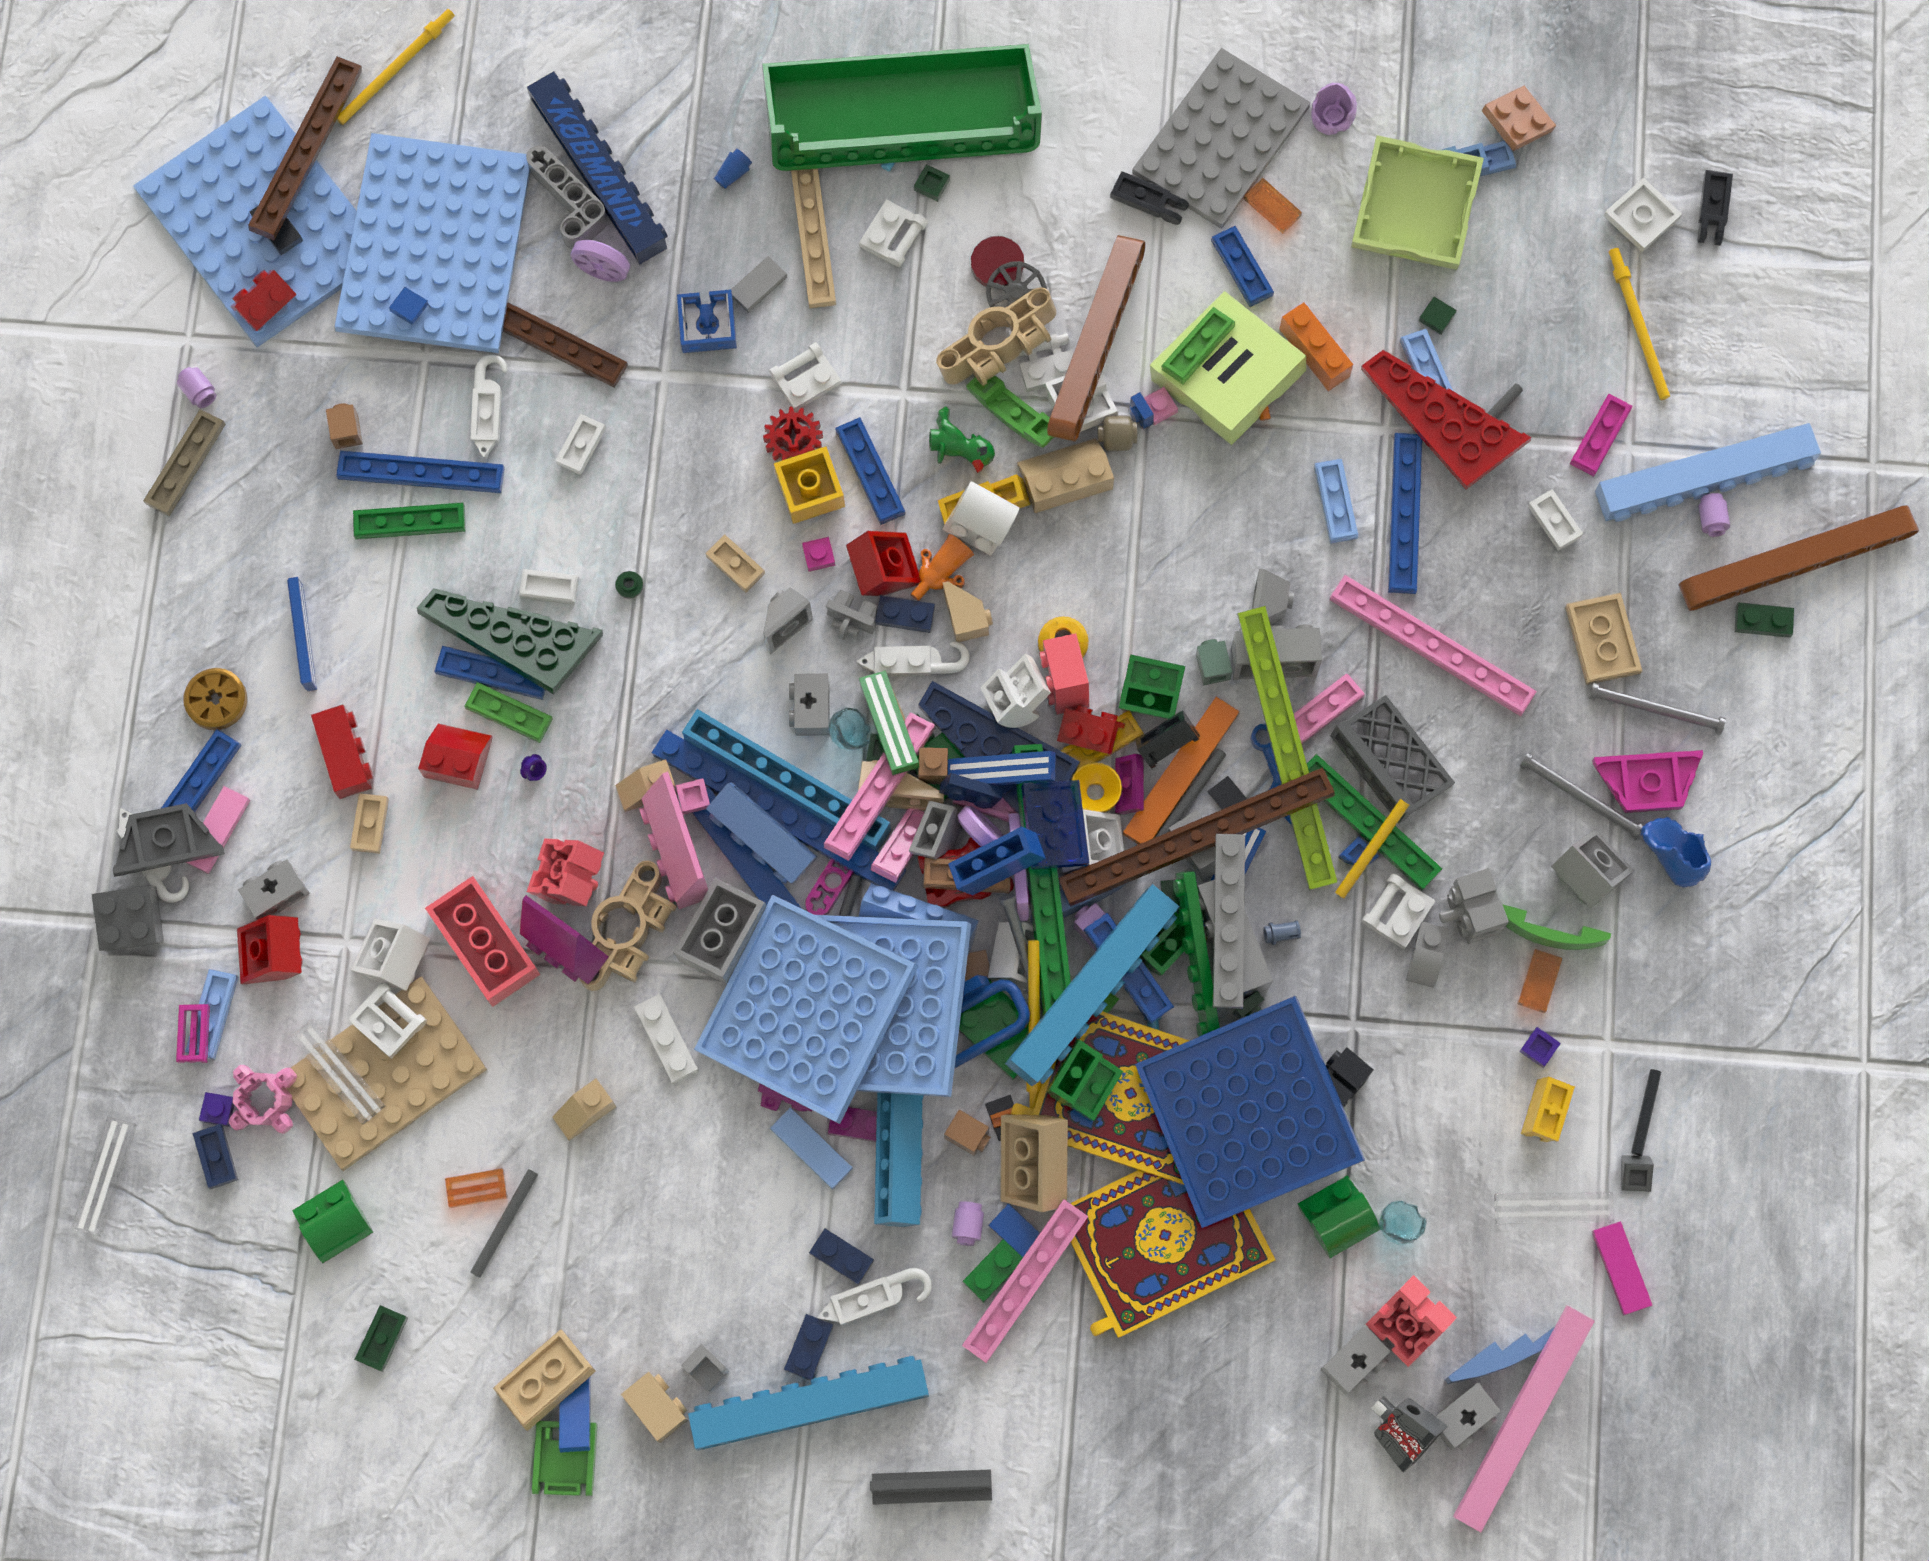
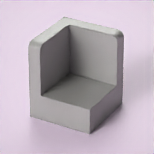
(705, 1368)

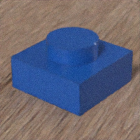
(1140, 411)

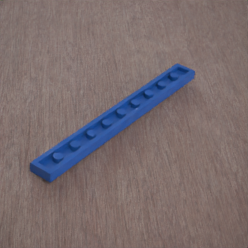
(799, 822)

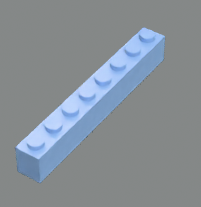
(1708, 472)

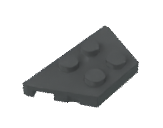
(164, 839)

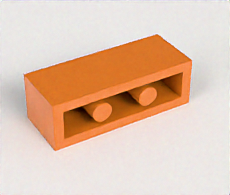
(1321, 350)

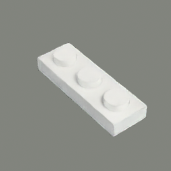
(666, 1038)

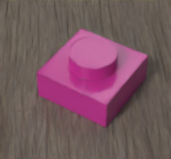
(818, 554)

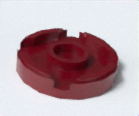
(992, 254)

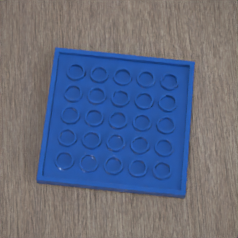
(1249, 1112)

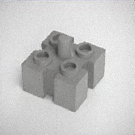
(1477, 905)

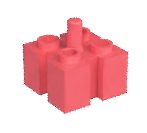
(566, 872)
(1411, 1321)

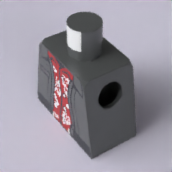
(1406, 1430)

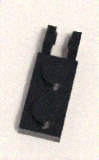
(1148, 197)
(1714, 204)

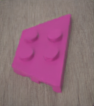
(1650, 779)

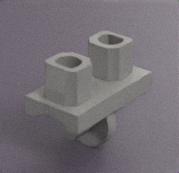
(862, 619)

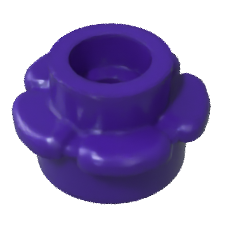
(538, 769)

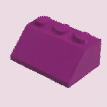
(559, 942)

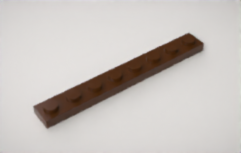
(305, 148)

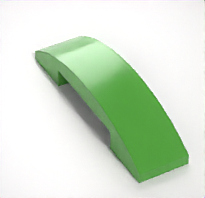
(1012, 410)
(1586, 938)

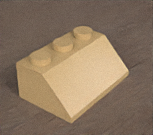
(1066, 475)
(1034, 1161)

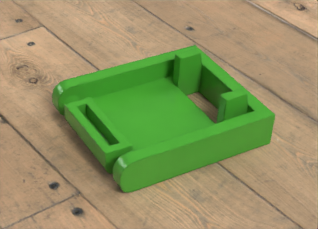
(562, 1471)

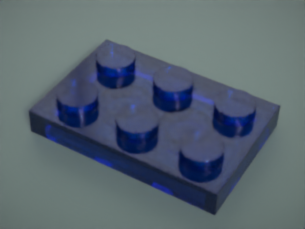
(1058, 819)

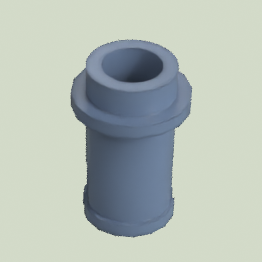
(1281, 932)

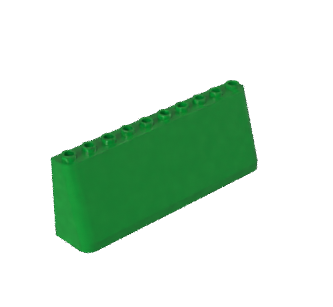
(902, 107)

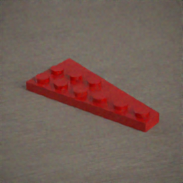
(1451, 426)

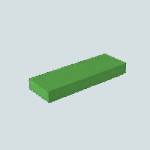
(1198, 345)
(508, 712)

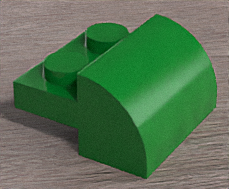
(1151, 687)
(1166, 950)
(1084, 1080)
(1339, 1216)
(332, 1221)

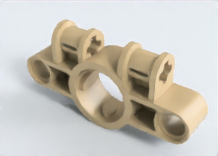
(1024, 318)
(653, 910)

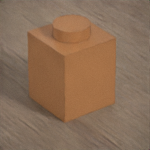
(344, 426)
(933, 765)
(967, 1133)

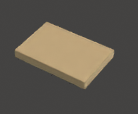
(1603, 638)
(544, 1379)

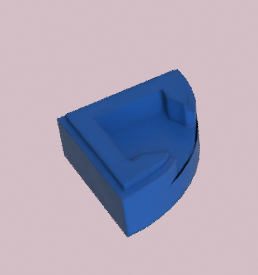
(1354, 850)

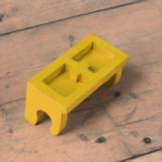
(1548, 1109)

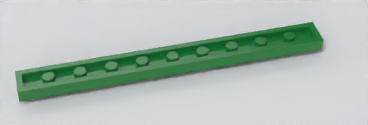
(1046, 917)

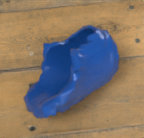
(1678, 851)

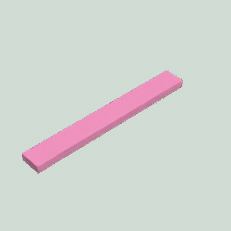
(1433, 645)
(1523, 1418)

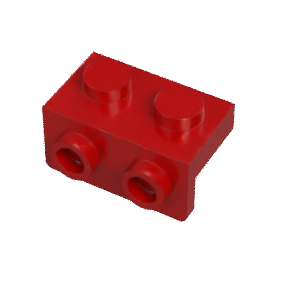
(263, 299)
(1089, 731)

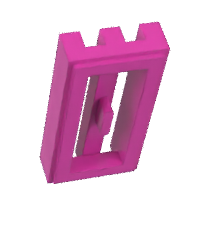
(204, 1033)

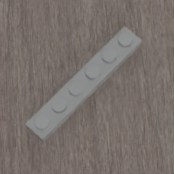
(1229, 921)

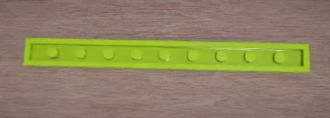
(1285, 742)

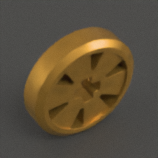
(199, 692)

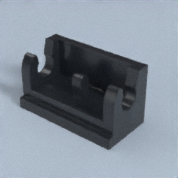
(1166, 738)

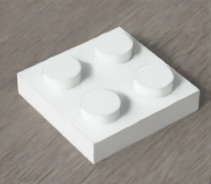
(1642, 214)

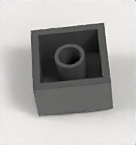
(127, 918)

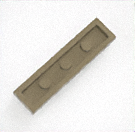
(184, 462)

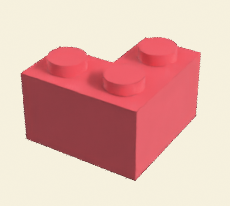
(1066, 673)

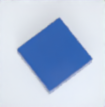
(408, 305)

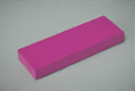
(1601, 434)
(1622, 1268)

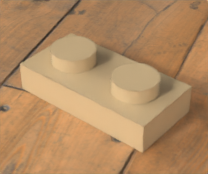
(735, 563)
(369, 823)

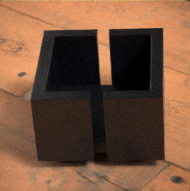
(1347, 1073)

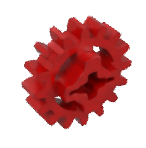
(780, 437)

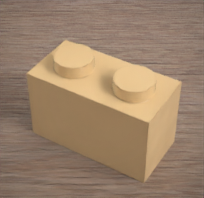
(654, 1406)

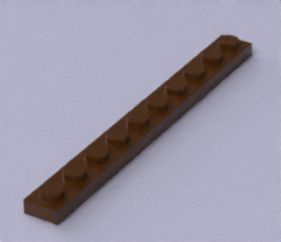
(1196, 837)

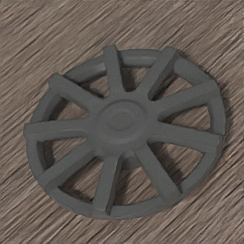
(1016, 288)

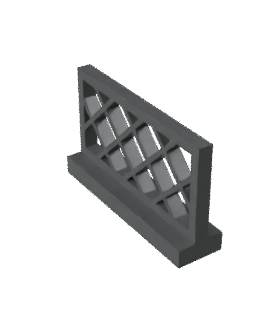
(1371, 766)
(931, 1487)

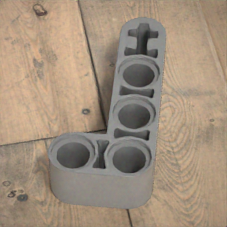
(563, 192)

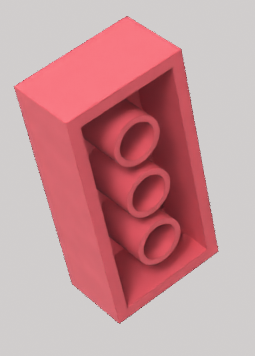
(482, 941)

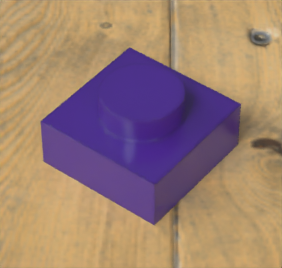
(1540, 1047)
(216, 1109)

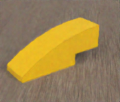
(1010, 489)

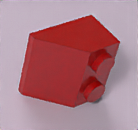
(883, 562)
(455, 756)
(269, 949)

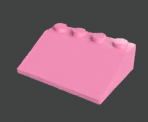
(674, 844)

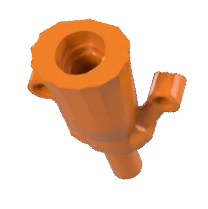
(944, 564)

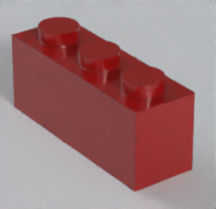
(342, 751)

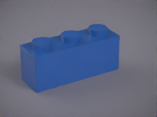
(996, 861)

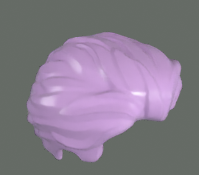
(1333, 109)

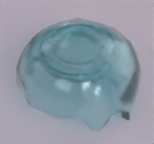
(849, 729)
(1401, 1223)

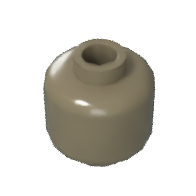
(1117, 433)

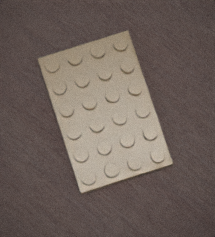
(409, 1084)

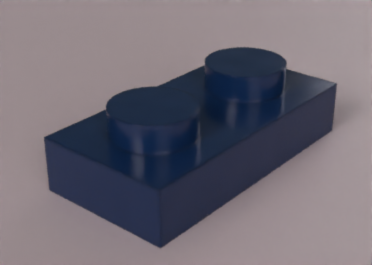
(905, 614)
(970, 790)
(215, 1156)
(841, 1256)
(808, 1347)

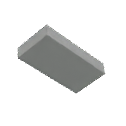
(758, 284)

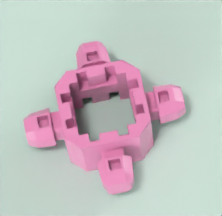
(273, 1116)

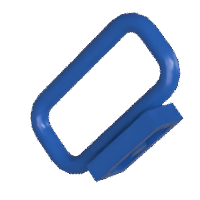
(979, 989)

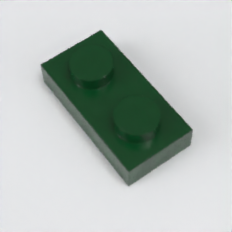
(1764, 620)
(381, 1338)

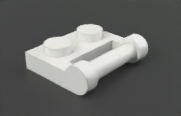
(886, 228)
(809, 384)
(1407, 915)
(380, 1027)

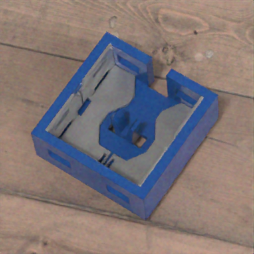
(693, 313)

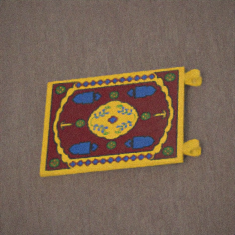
(1126, 1124)
(1153, 1255)

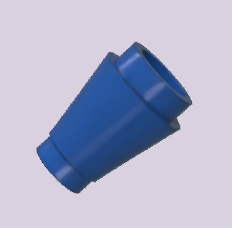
(733, 168)

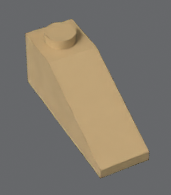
(909, 793)

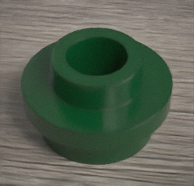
(633, 591)

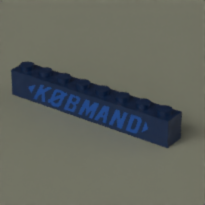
(597, 167)

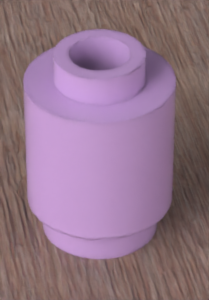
(196, 387)
(1714, 515)
(968, 1223)

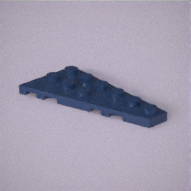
(979, 734)

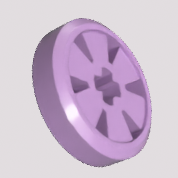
(600, 260)
(978, 826)

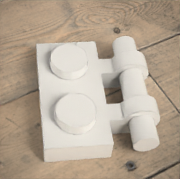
(1042, 370)

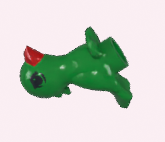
(952, 442)

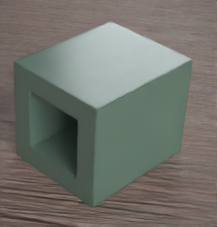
(1213, 662)

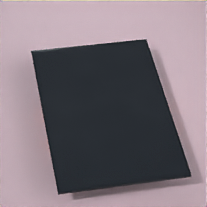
(1226, 793)
(996, 1109)

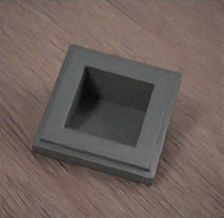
(1636, 1173)

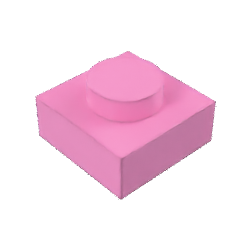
(1161, 405)
(693, 796)

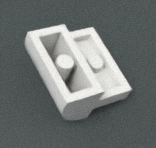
(1100, 405)
(981, 518)
(1016, 693)

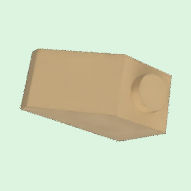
(966, 614)
(639, 782)
(583, 1109)

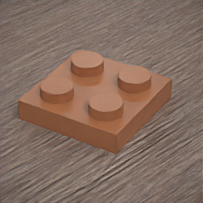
(1518, 118)

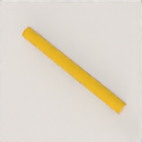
(1372, 848)

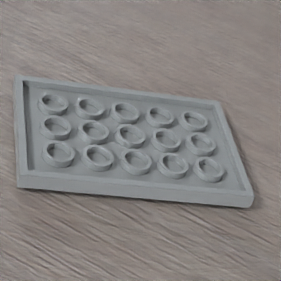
(1221, 137)

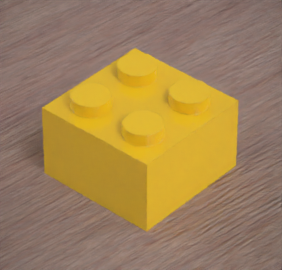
(809, 485)

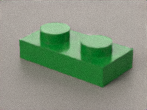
(992, 1271)

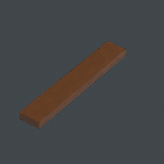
(563, 345)

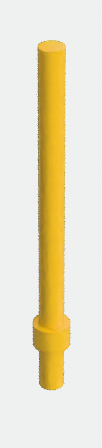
(431, 31)
(1622, 276)
(1033, 1004)

